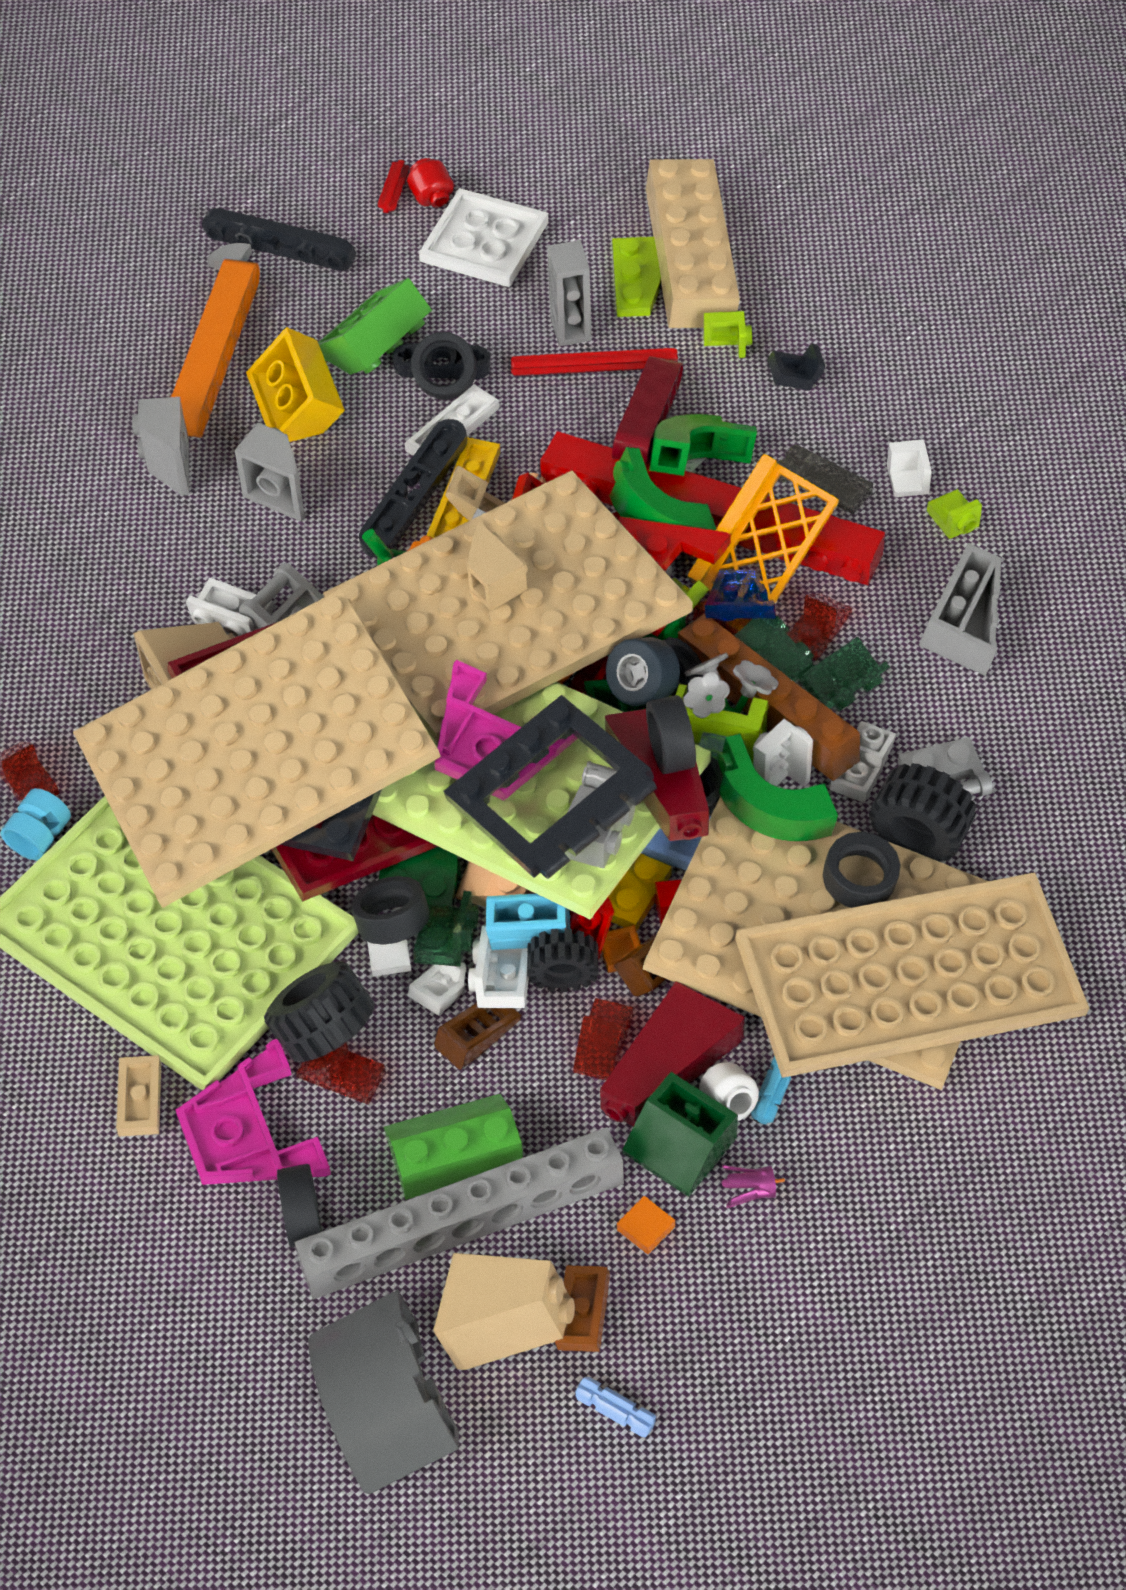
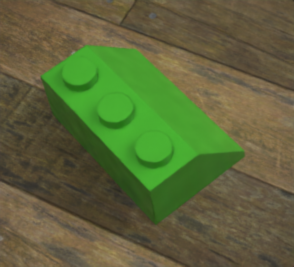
(375, 328)
(453, 1144)

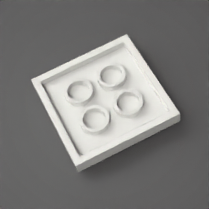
(484, 237)

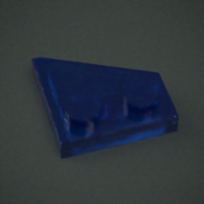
(738, 596)

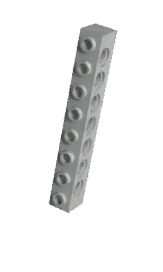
(459, 1213)

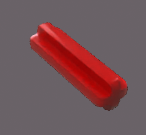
(393, 186)

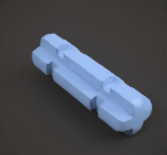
(615, 1406)

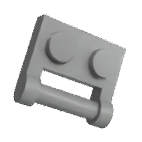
(284, 575)
(956, 759)

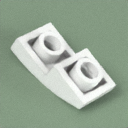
(874, 750)

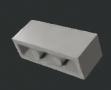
(569, 292)

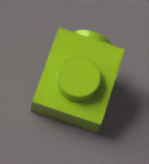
(727, 329)

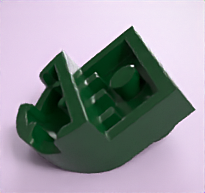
(434, 870)

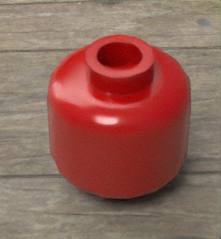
(430, 182)

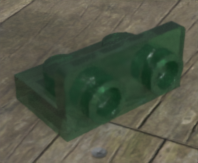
(447, 933)

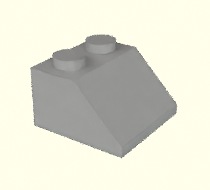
(163, 441)
(270, 471)

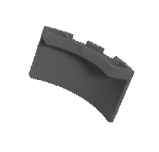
(377, 1395)

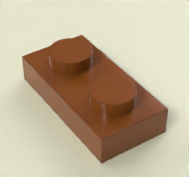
(589, 1291)

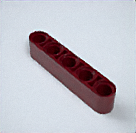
(648, 406)

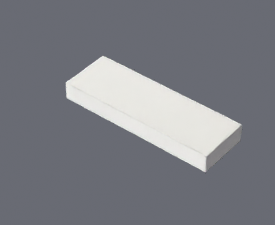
(469, 408)

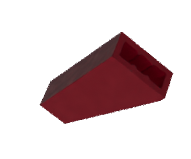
(679, 799)
(680, 1037)

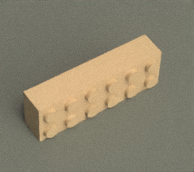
(691, 240)

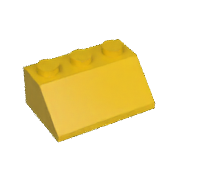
(295, 386)

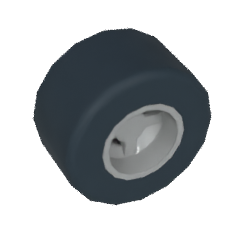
(642, 670)

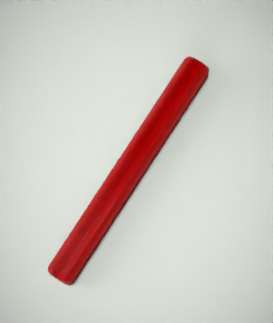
(587, 361)

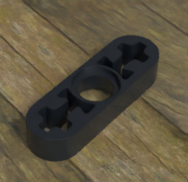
(449, 371)

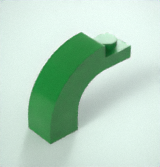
(699, 436)
(639, 498)
(769, 809)

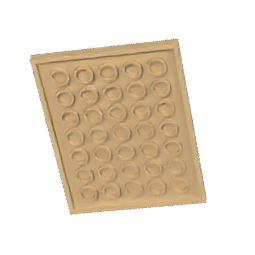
(582, 598)
(254, 746)
(758, 880)

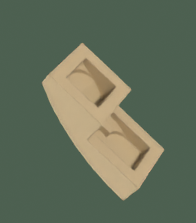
(469, 492)

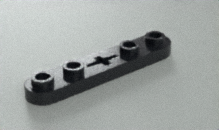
(279, 239)
(428, 468)

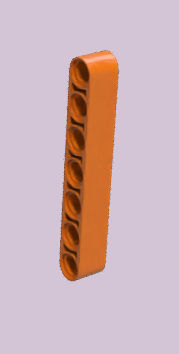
(215, 342)

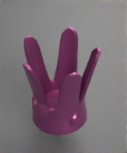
(761, 1179)

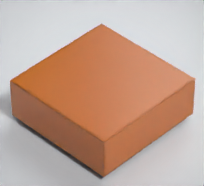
(618, 945)
(646, 1225)

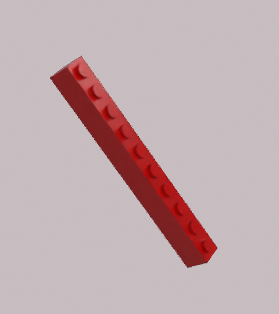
(839, 549)

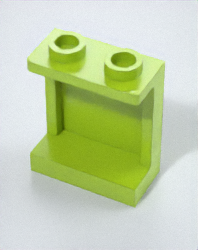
(731, 723)

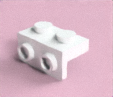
(221, 604)
(784, 753)
(498, 976)

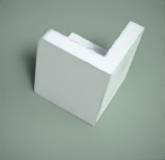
(909, 468)

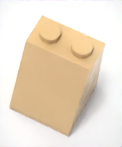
(163, 645)
(500, 1308)

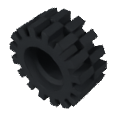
(562, 960)

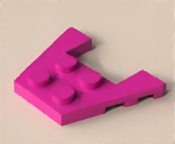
(472, 733)
(229, 1130)

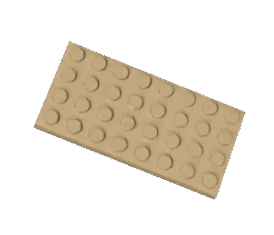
(909, 974)

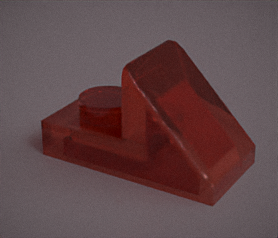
(819, 622)
(24, 772)
(602, 1038)
(344, 1074)

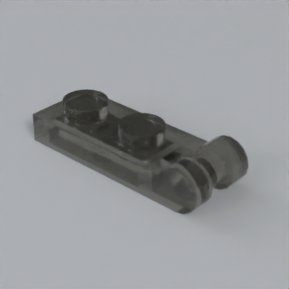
(831, 478)

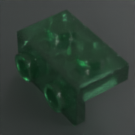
(770, 640)
(843, 674)

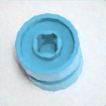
(33, 827)

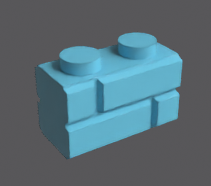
(518, 918)

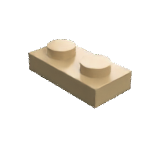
(139, 1096)

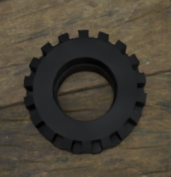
(923, 811)
(319, 1011)

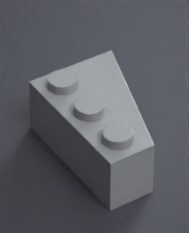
(967, 612)

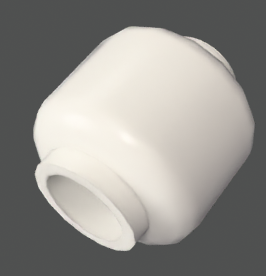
(731, 1088)

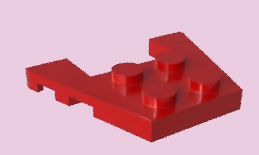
(666, 541)

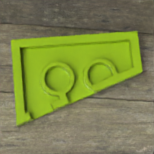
(635, 275)

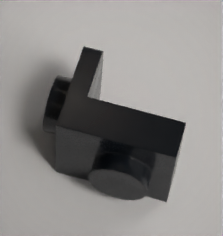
(797, 370)

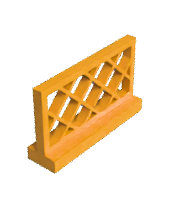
(742, 514)

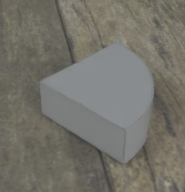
(233, 251)

